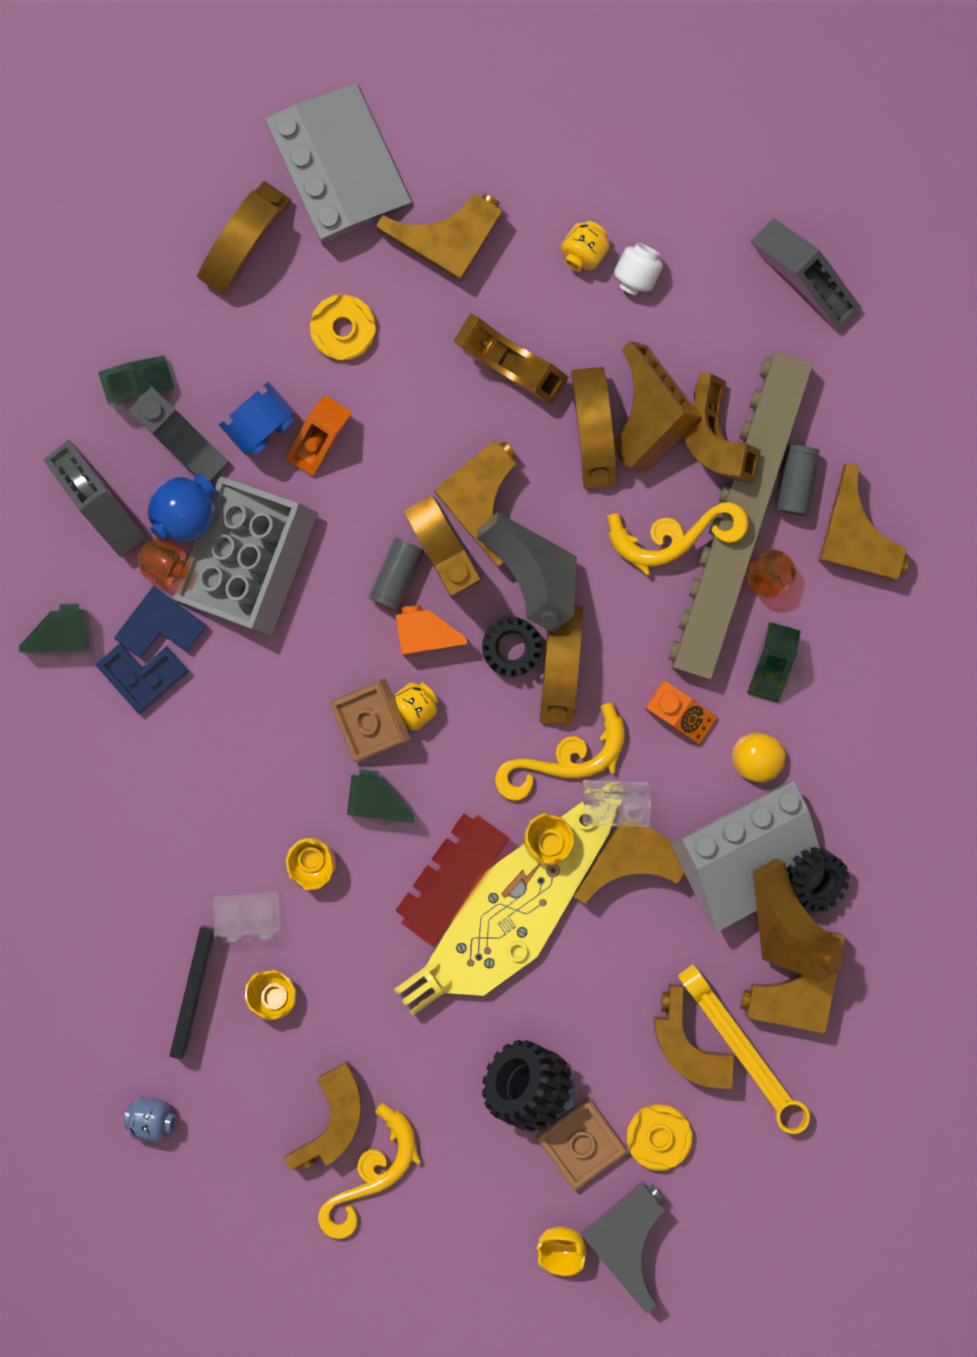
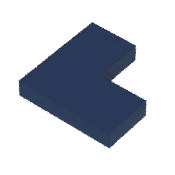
(159, 615)
(141, 684)

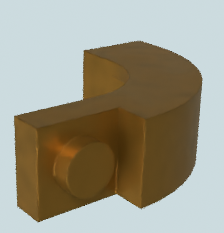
(242, 236)
(510, 360)
(594, 427)
(706, 438)
(562, 671)
(696, 1065)
(345, 1110)

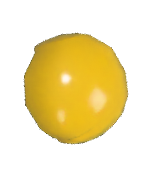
(758, 757)
(549, 839)
(310, 863)
(270, 995)
(561, 1251)

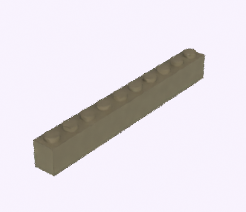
(727, 562)

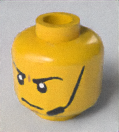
(585, 246)
(416, 705)

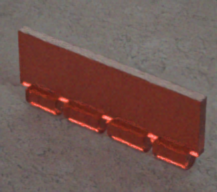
(455, 880)

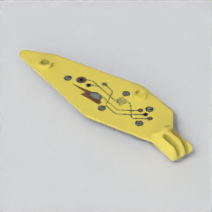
(506, 919)

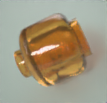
(162, 562)
(771, 573)

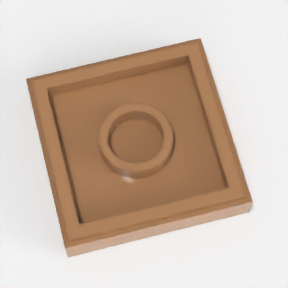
(370, 720)
(581, 1144)

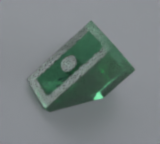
(59, 632)
(774, 662)
(376, 798)

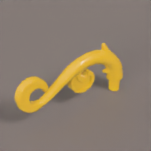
(681, 542)
(614, 740)
(407, 1152)

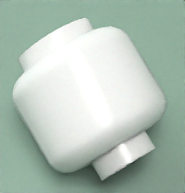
(638, 268)

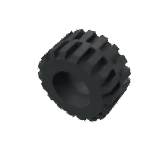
(544, 1094)

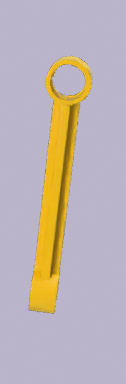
(741, 1047)

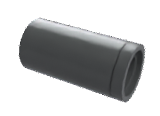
(798, 480)
(396, 574)

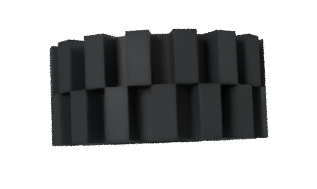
(507, 626)
(832, 882)

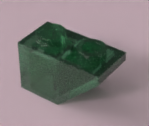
(134, 378)

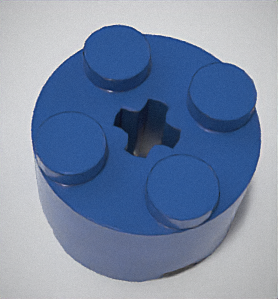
(258, 419)

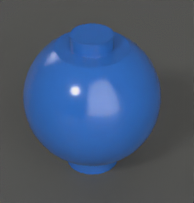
(181, 509)

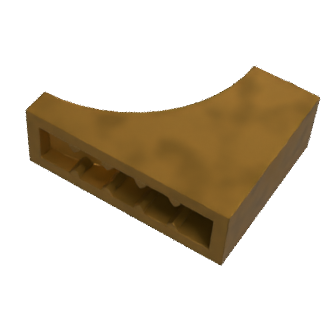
(450, 242)
(658, 411)
(474, 487)
(852, 538)
(442, 546)
(628, 853)
(787, 930)
(793, 1002)

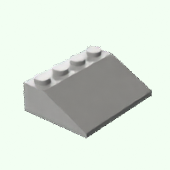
(338, 162)
(246, 556)
(728, 849)

